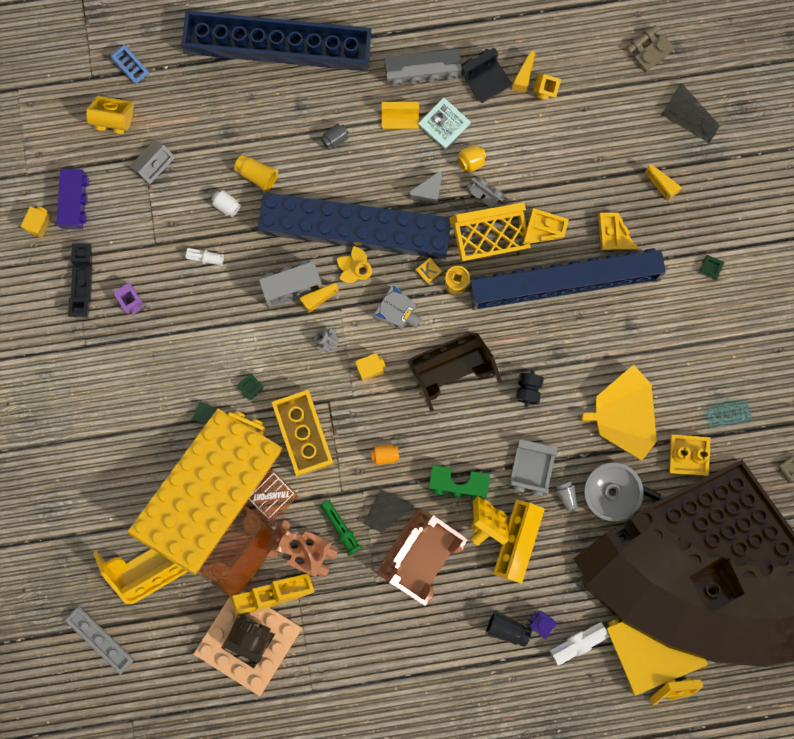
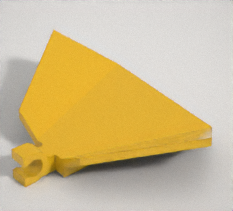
(626, 413)

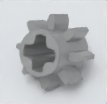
(326, 339)

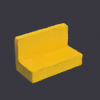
(400, 115)

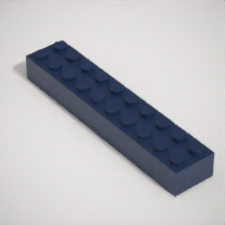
(276, 40)
(354, 225)
(567, 279)

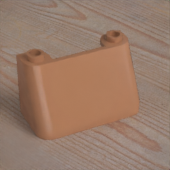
(420, 555)

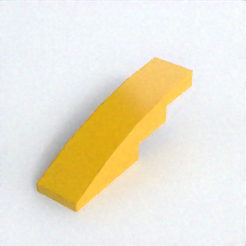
(272, 595)

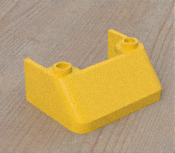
(139, 576)

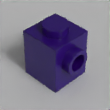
(541, 623)

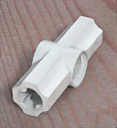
(579, 643)

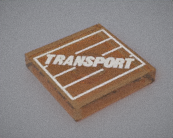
(272, 496)

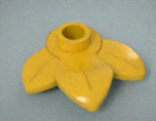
(352, 264)

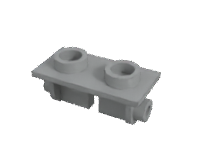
(480, 187)

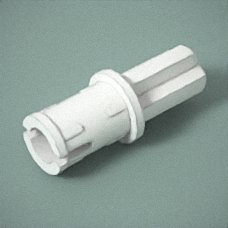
(204, 256)

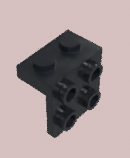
(485, 75)

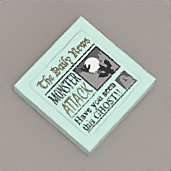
(444, 123)

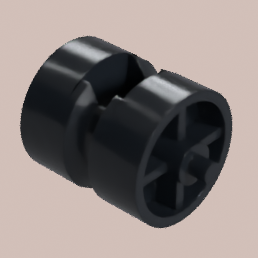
(530, 384)

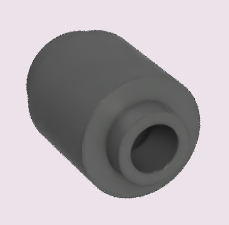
(335, 136)

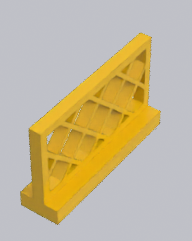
(484, 216)

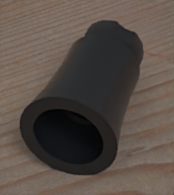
(507, 630)

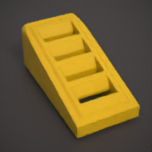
(522, 79)
(663, 183)
(316, 298)

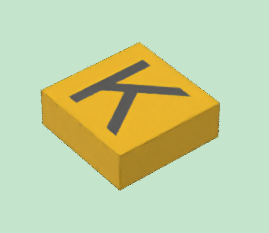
(429, 271)

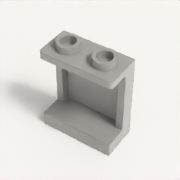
(532, 467)

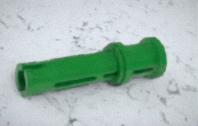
(345, 535)

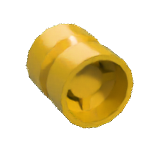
(457, 280)

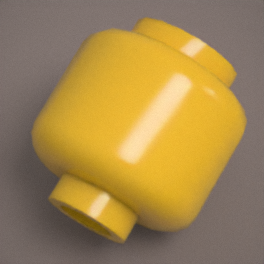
(471, 158)

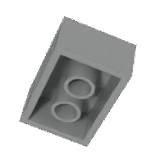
(290, 283)

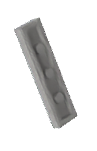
(99, 640)

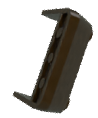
(450, 362)

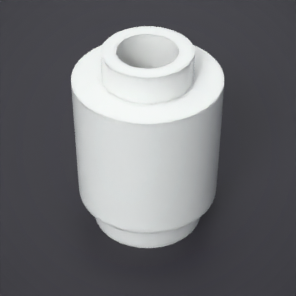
(225, 203)

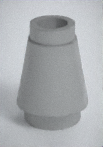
(567, 494)

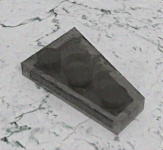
(690, 114)

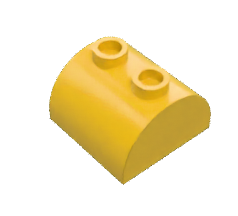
(110, 113)

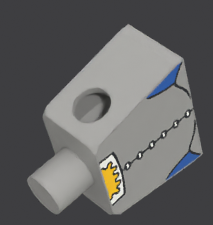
(397, 310)

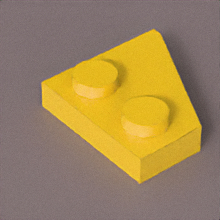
(544, 227)
(614, 234)
(676, 690)

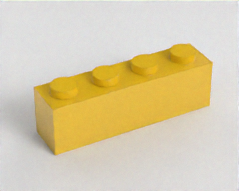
(522, 535)

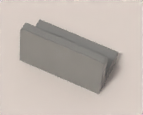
(152, 161)

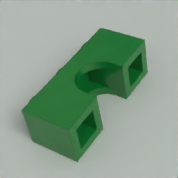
(441, 482)

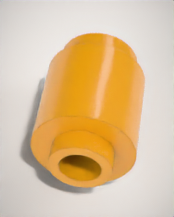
(385, 454)

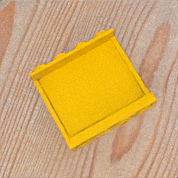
(648, 661)

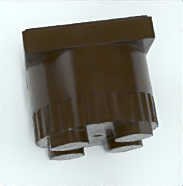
(248, 639)

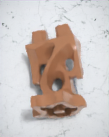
(312, 555)

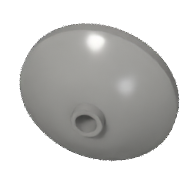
(627, 496)

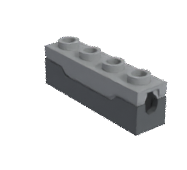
(423, 67)

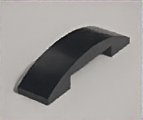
(81, 280)

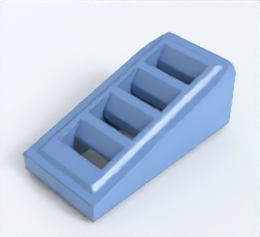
(124, 50)

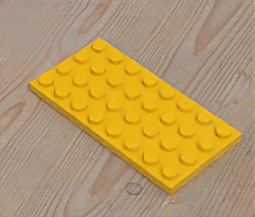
(205, 491)

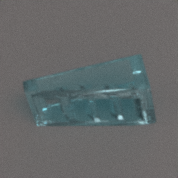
(745, 411)

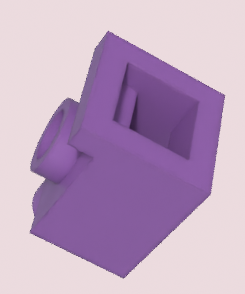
(124, 294)

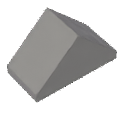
(428, 190)

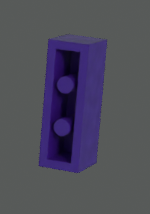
(72, 199)

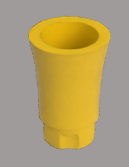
(256, 172)

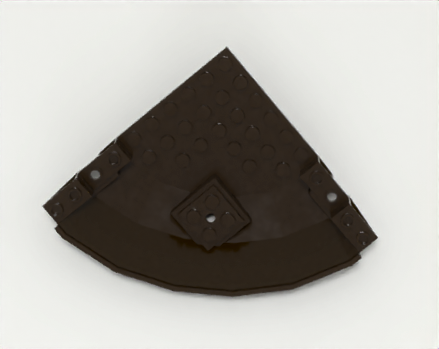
(699, 539)

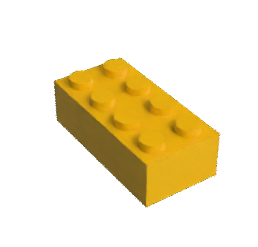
(302, 433)

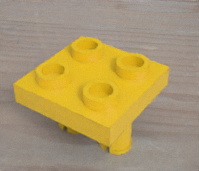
(689, 455)
(488, 522)

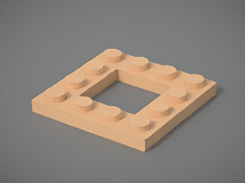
(252, 678)

